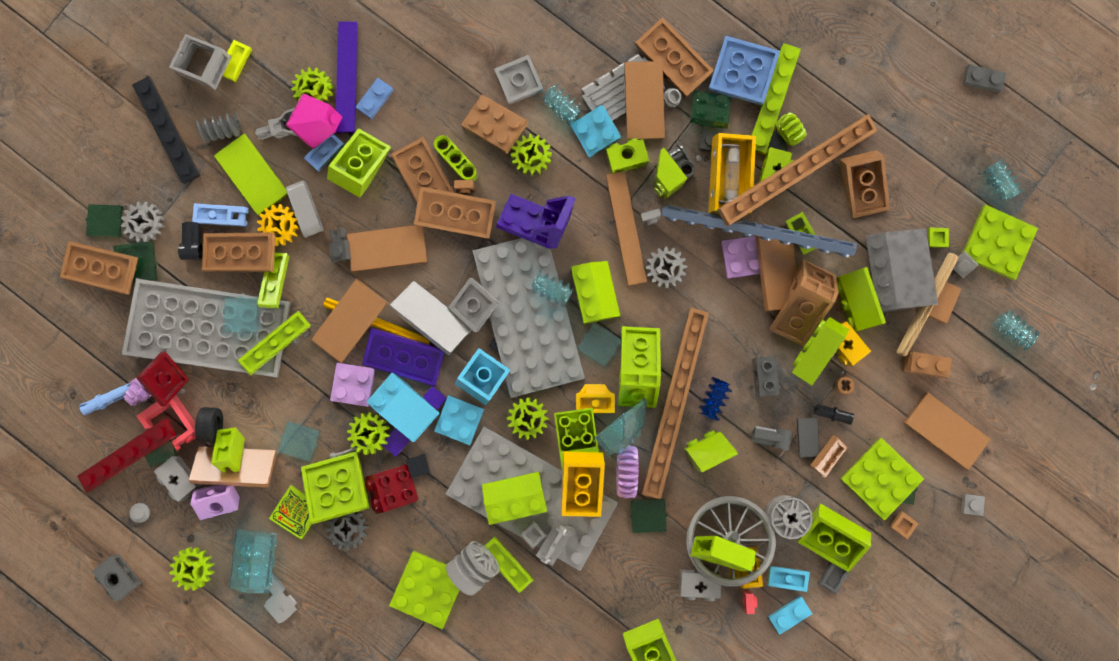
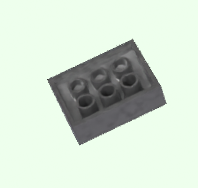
(902, 269)

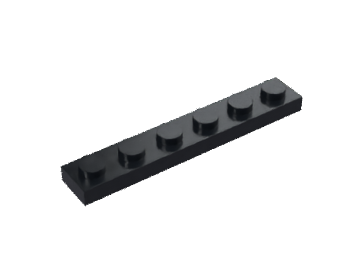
(166, 130)

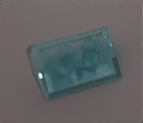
(623, 429)
(253, 561)

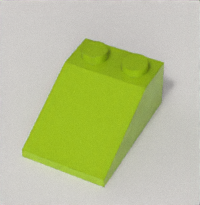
(358, 162)
(709, 451)
(649, 643)

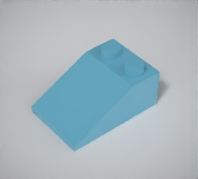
(403, 407)

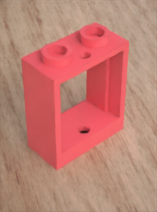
(154, 410)

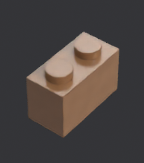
(927, 365)

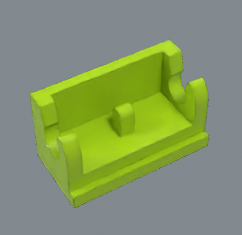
(228, 449)

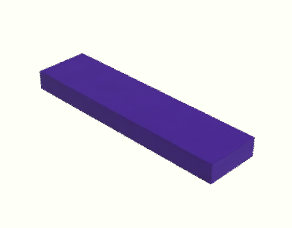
(397, 440)

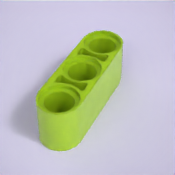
(452, 151)

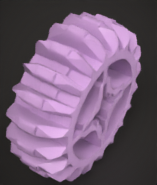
(627, 473)

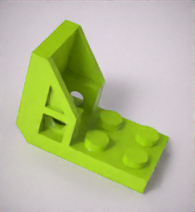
(639, 366)

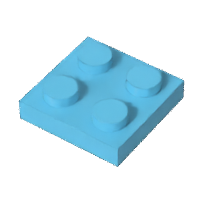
(596, 131)
(459, 420)

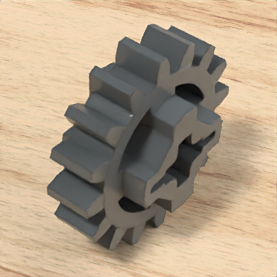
(347, 537)

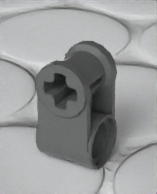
(682, 159)

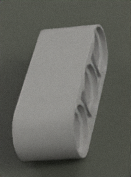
(304, 208)

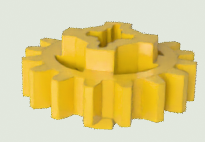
(285, 221)

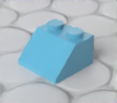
(482, 376)

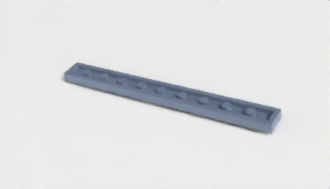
(764, 231)

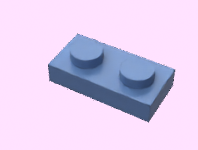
(374, 98)
(324, 152)

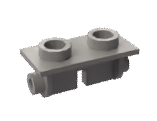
(553, 544)

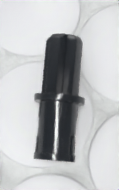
(834, 414)

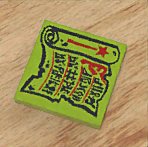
(292, 512)

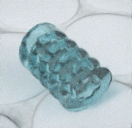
(562, 104)
(1003, 180)
(551, 288)
(1017, 328)

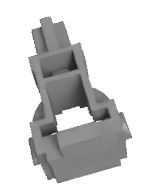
(276, 127)

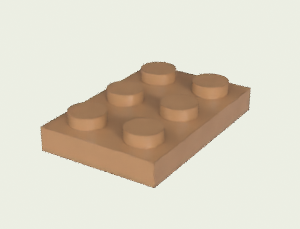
(494, 124)

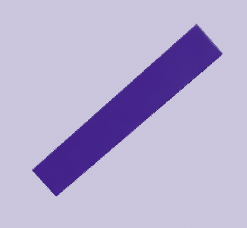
(347, 76)

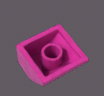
(313, 120)

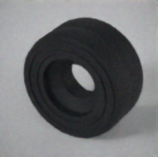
(207, 424)

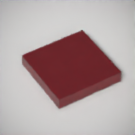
(162, 378)

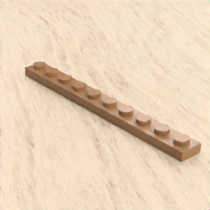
(796, 170)
(675, 403)

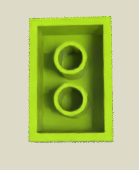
(819, 350)

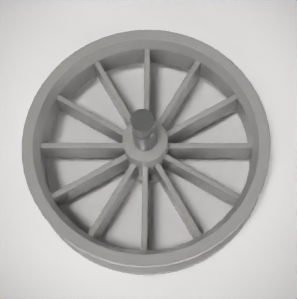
(734, 537)

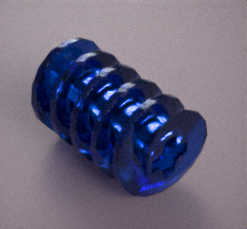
(715, 399)

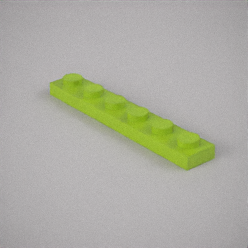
(775, 96)

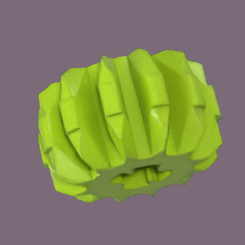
(791, 129)

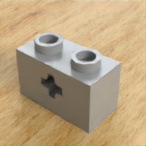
(167, 475)
(689, 591)

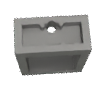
(214, 68)

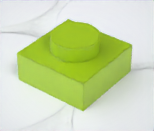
(938, 237)

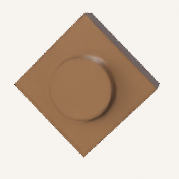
(464, 186)
(904, 525)

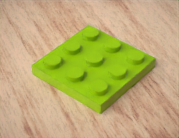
(1000, 242)
(882, 479)
(334, 487)
(425, 590)

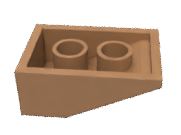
(865, 183)

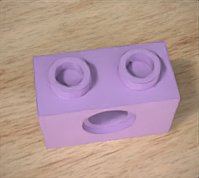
(214, 501)

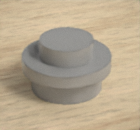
(672, 97)
(139, 512)

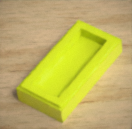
(239, 57)

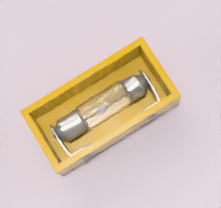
(730, 168)

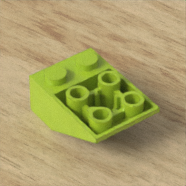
(576, 431)

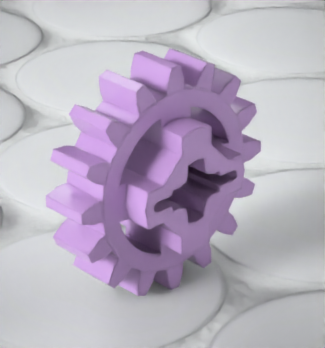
(136, 393)

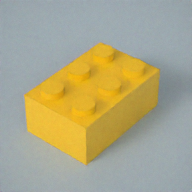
(582, 484)

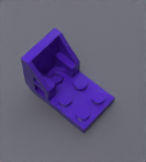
(535, 222)

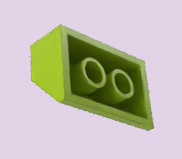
(595, 291)
(859, 300)
(514, 498)
(836, 538)

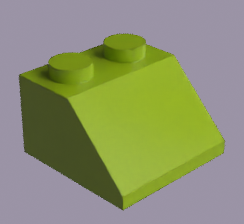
(668, 176)

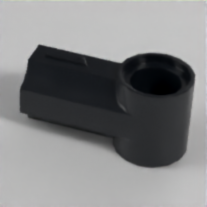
(190, 247)

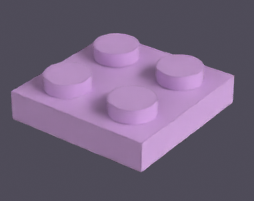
(740, 257)
(352, 384)

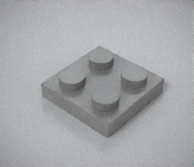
(518, 79)
(473, 305)

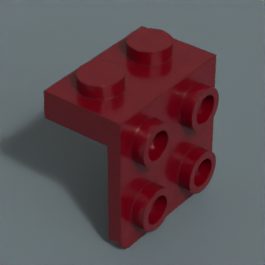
(391, 489)

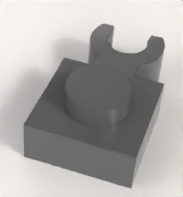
(339, 248)

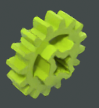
(319, 84)
(524, 151)
(536, 415)
(370, 441)
(196, 576)

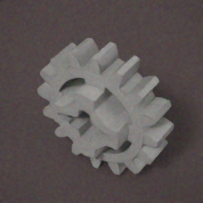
(141, 213)
(662, 259)

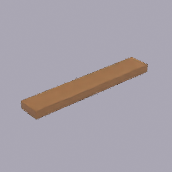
(626, 228)

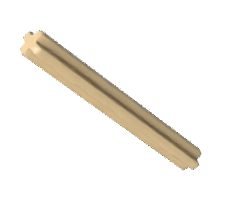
(923, 312)

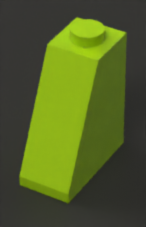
(723, 552)

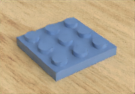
(744, 70)

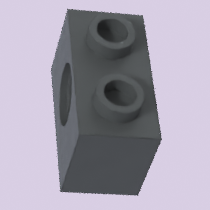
(765, 376)
(126, 577)

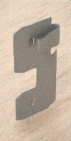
(279, 605)

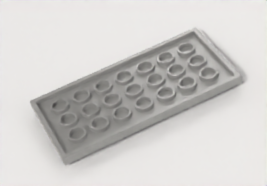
(191, 327)
(529, 330)
(497, 459)

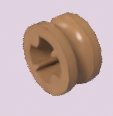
(838, 385)

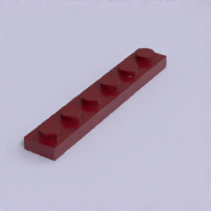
(127, 455)

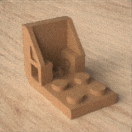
(810, 299)

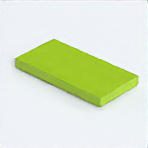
(251, 174)

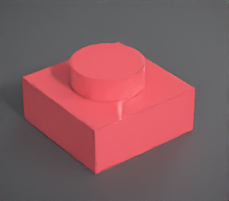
(749, 602)

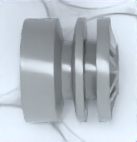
(777, 513)
(472, 568)

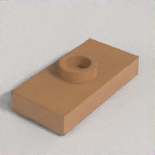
(828, 456)

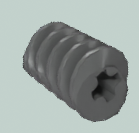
(219, 129)

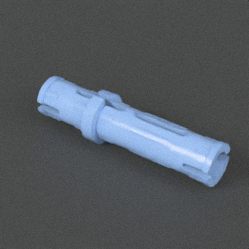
(102, 401)

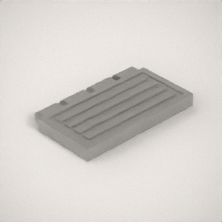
(609, 91)

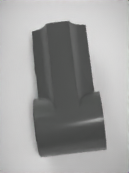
(775, 437)

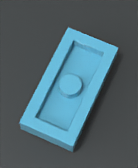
(788, 578)
(789, 615)

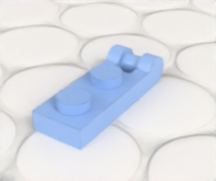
(219, 215)

